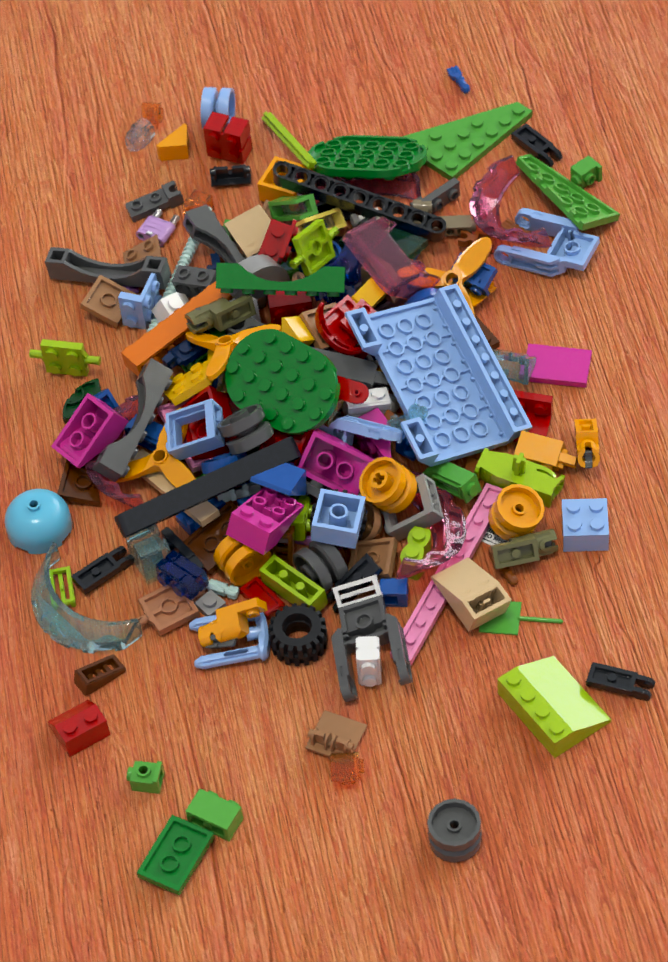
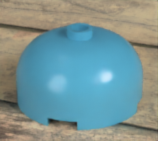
(37, 520)

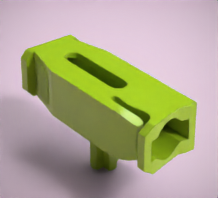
(508, 469)

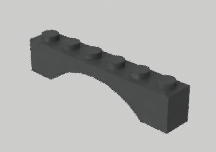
(205, 228)
(71, 266)
(150, 386)

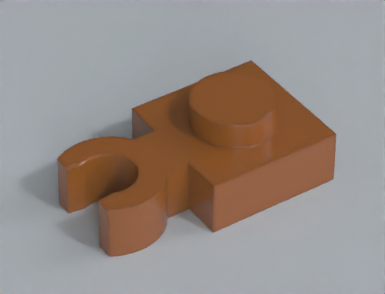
(468, 238)

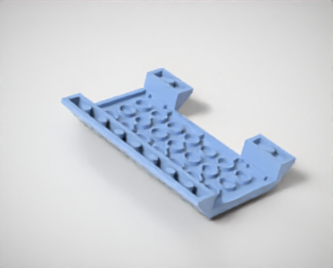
(442, 362)

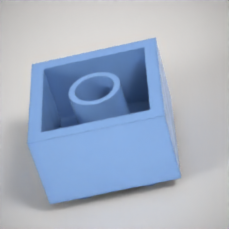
(337, 518)
(585, 525)

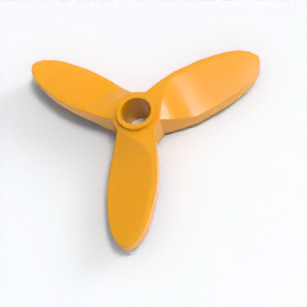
(465, 266)
(222, 347)
(161, 462)

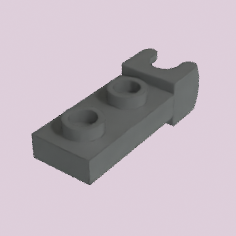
(442, 195)
(160, 199)

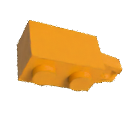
(545, 451)

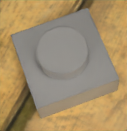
(209, 603)

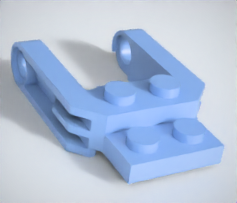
(568, 249)
(347, 426)

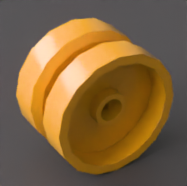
(388, 485)
(516, 511)
(239, 561)

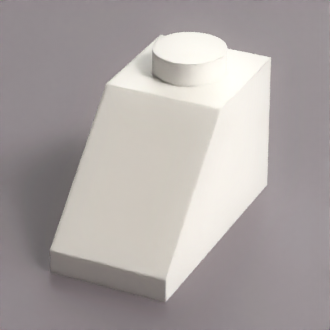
(167, 305)

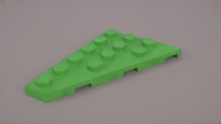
(463, 142)

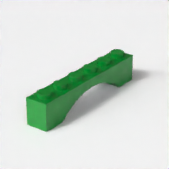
(326, 279)

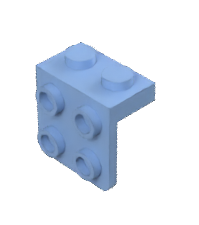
(137, 308)

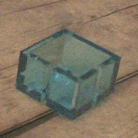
(148, 551)

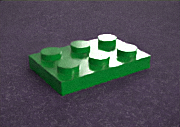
(175, 855)

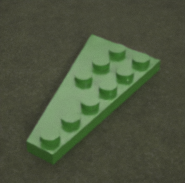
(571, 199)

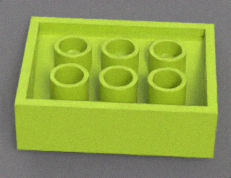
(551, 704)

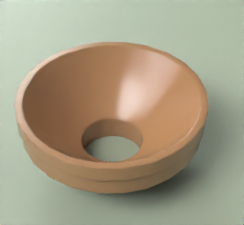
(372, 515)

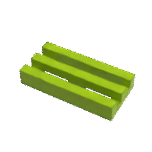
(59, 571)

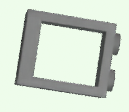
(430, 515)

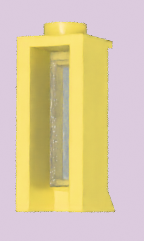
(331, 218)

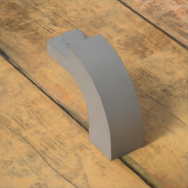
(263, 267)

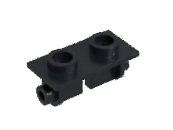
(236, 176)

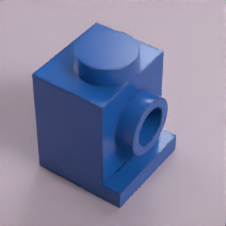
(395, 592)

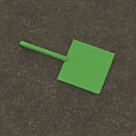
(509, 621)

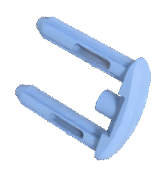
(261, 651)

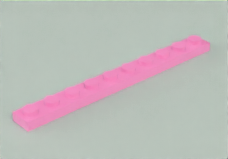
(433, 601)

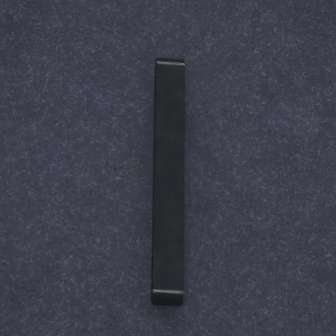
(353, 193)
(206, 487)

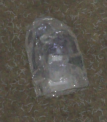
(139, 135)

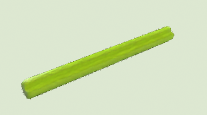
(290, 142)

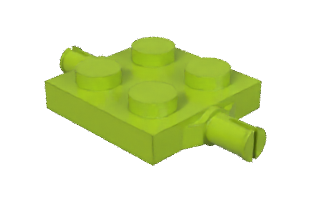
(314, 247)
(65, 357)

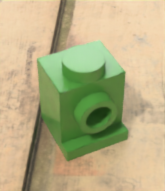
(586, 172)
(146, 776)

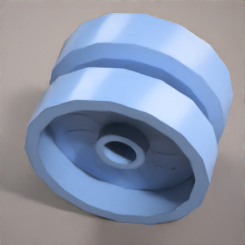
(217, 102)

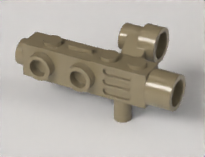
(454, 224)

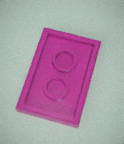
(560, 365)

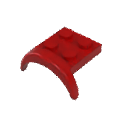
(332, 331)

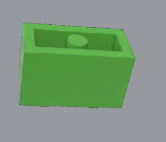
(215, 814)

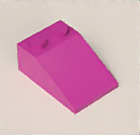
(89, 431)
(333, 462)

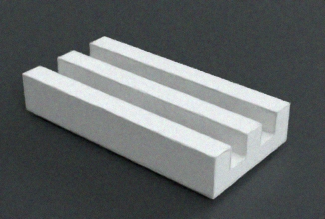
(376, 586)

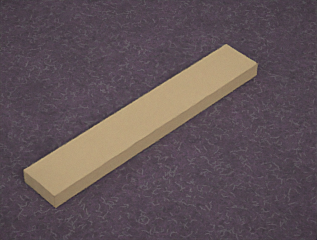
(202, 513)

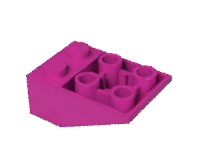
(373, 447)
(263, 519)

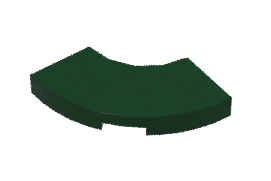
(91, 387)

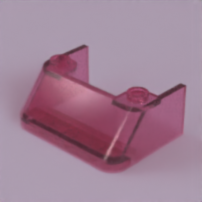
(386, 260)

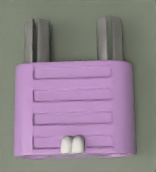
(154, 225)

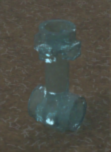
(414, 411)

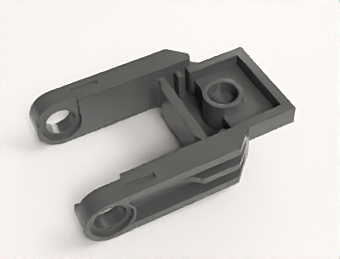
(361, 620)

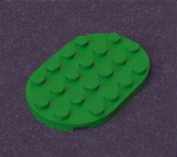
(368, 156)
(284, 376)

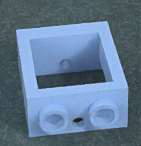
(174, 420)

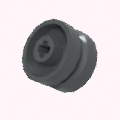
(245, 429)
(320, 564)
(454, 830)

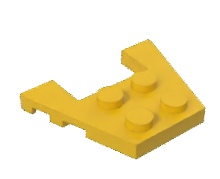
(190, 383)

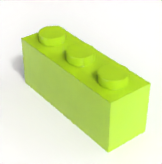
(292, 584)

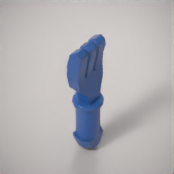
(455, 74)

